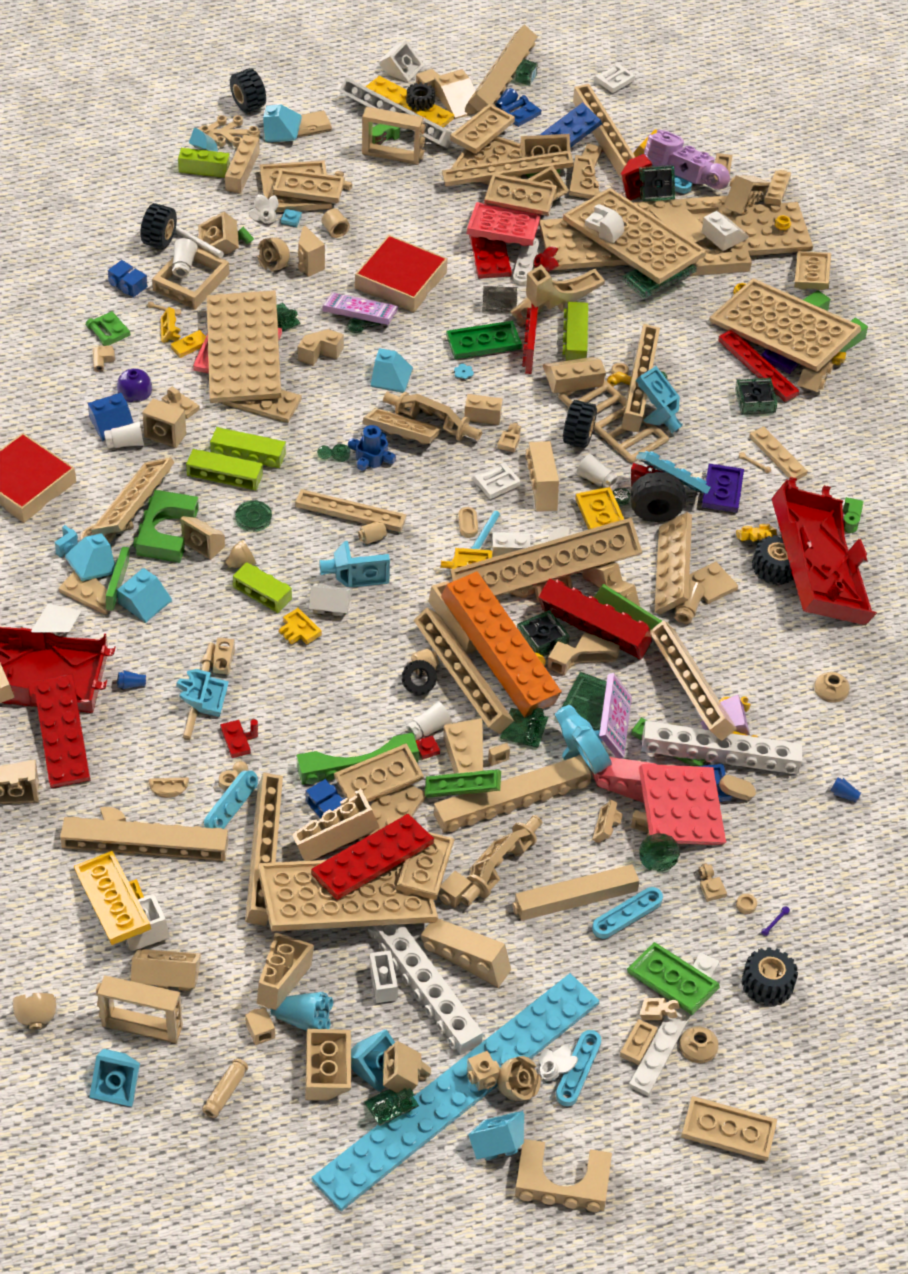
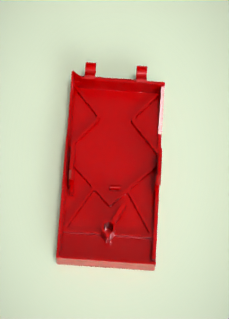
(819, 556)
(43, 655)

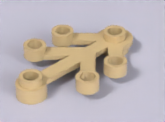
(227, 131)

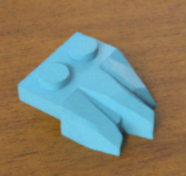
(203, 692)

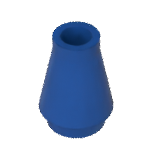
(508, 97)
(130, 680)
(844, 789)

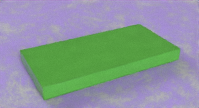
(673, 978)

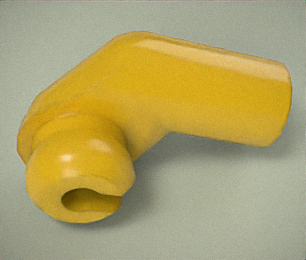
(618, 377)

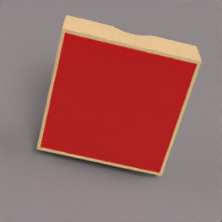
(401, 273)
(31, 477)

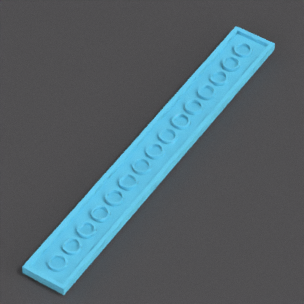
(451, 1094)

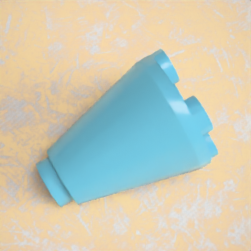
(306, 1010)

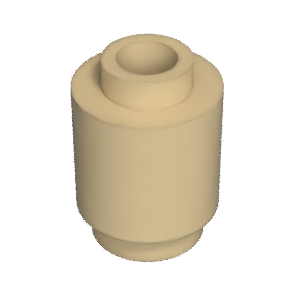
(372, 532)

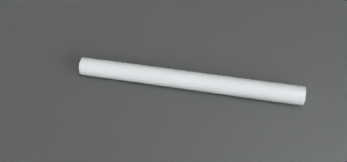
(199, 242)

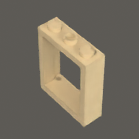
(395, 119)
(183, 295)
(143, 995)

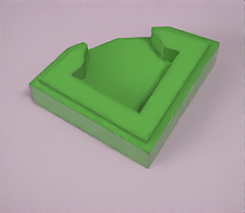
(244, 235)

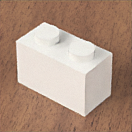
(383, 976)

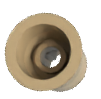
(686, 611)

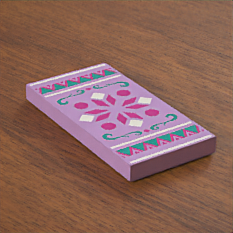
(360, 308)
(615, 716)

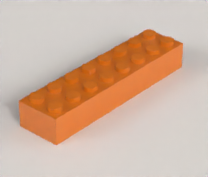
(500, 643)

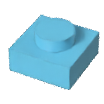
(291, 218)

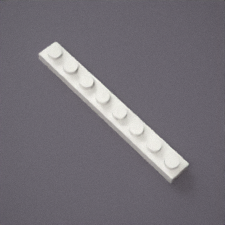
(666, 1038)

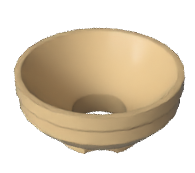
(832, 692)
(695, 1051)

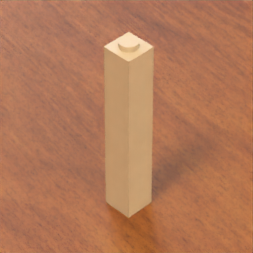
(575, 892)

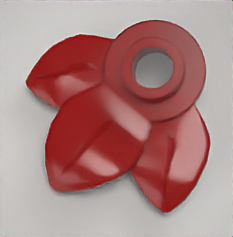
(547, 259)

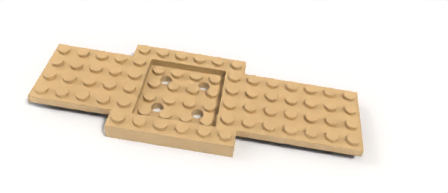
(580, 251)

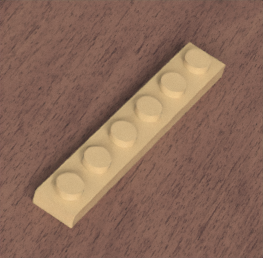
(349, 510)

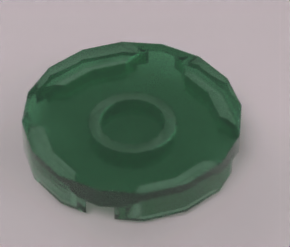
(253, 515)
(659, 852)

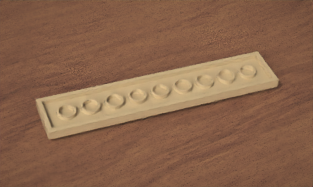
(556, 558)

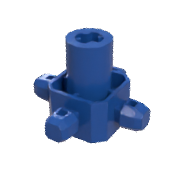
(371, 448)

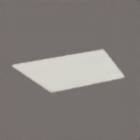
(56, 619)

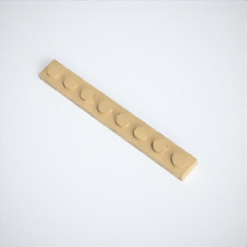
(507, 167)

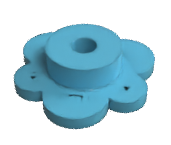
(463, 371)

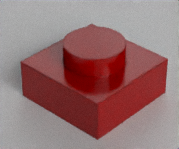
(427, 747)

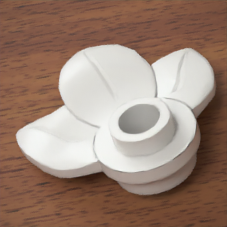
(263, 207)
(556, 1062)

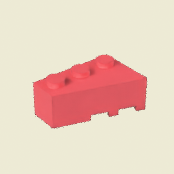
(622, 778)

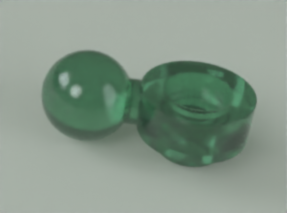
(339, 452)

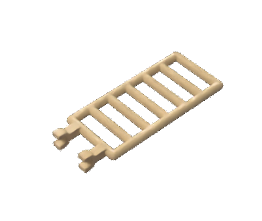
(608, 437)

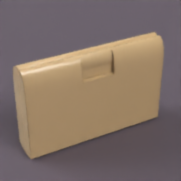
(314, 123)

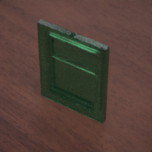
(588, 698)

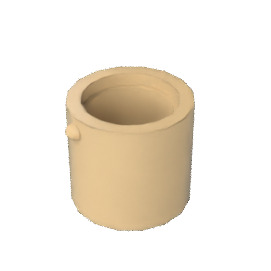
(335, 223)

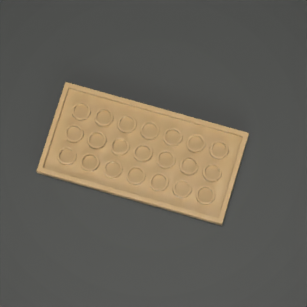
(646, 241)
(785, 324)
(243, 346)
(301, 903)

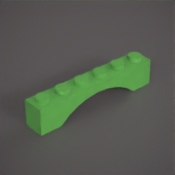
(319, 766)

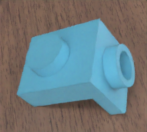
(66, 542)

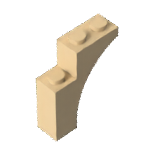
(611, 577)

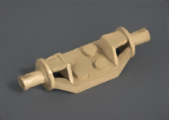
(418, 402)
(482, 872)

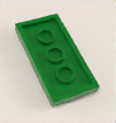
(483, 339)

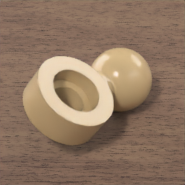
(230, 776)

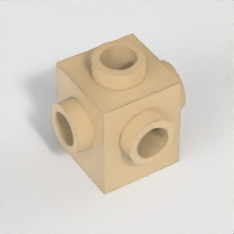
(483, 1071)

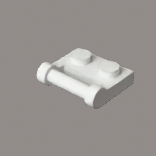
(614, 78)
(499, 484)

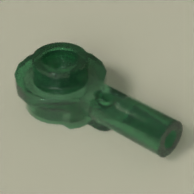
(357, 325)

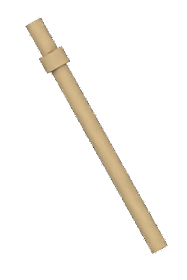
(207, 661)

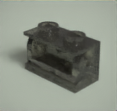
(499, 299)

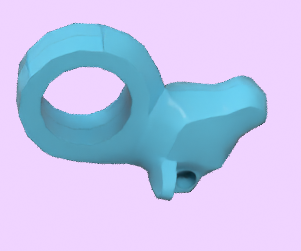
(582, 740)

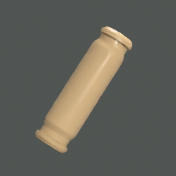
(225, 1088)

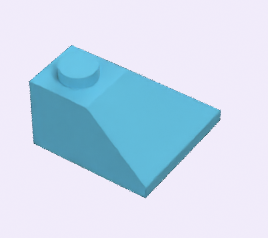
(280, 123)
(391, 371)
(91, 557)
(368, 1058)
(114, 1077)

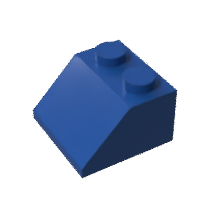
(109, 413)

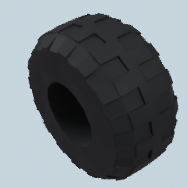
(658, 497)

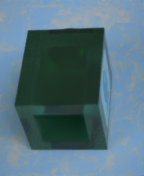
(526, 72)

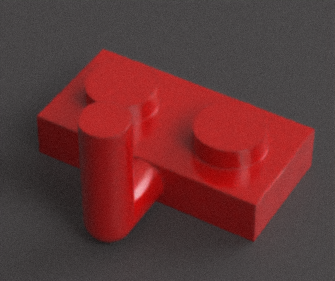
(236, 738)

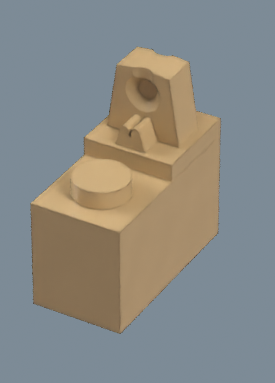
(403, 1068)

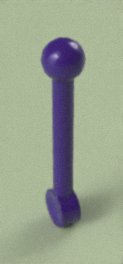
(784, 911)

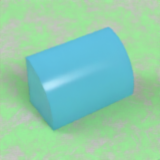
(202, 141)

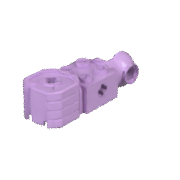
(688, 163)

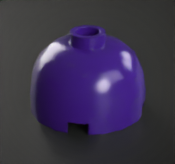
(134, 385)

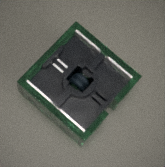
(657, 183)
(756, 396)
(543, 632)

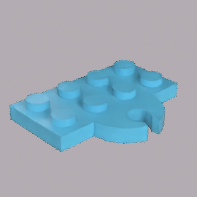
(651, 458)

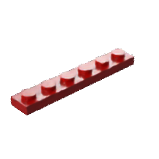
(758, 364)

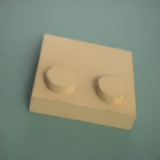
(715, 581)

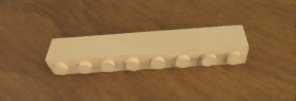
(503, 68)
(606, 134)
(643, 362)
(463, 671)
(693, 680)
(513, 794)
(144, 838)
(264, 843)

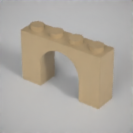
(587, 1194)

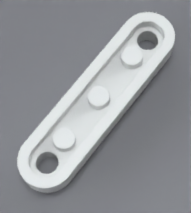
(525, 263)

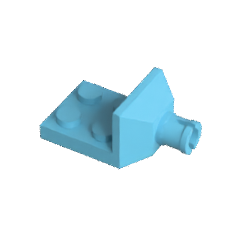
(663, 397)
(357, 570)

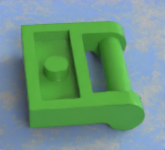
(111, 325)

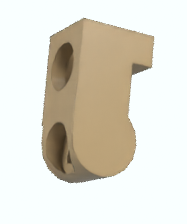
(223, 656)

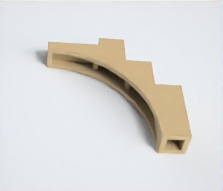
(542, 289)

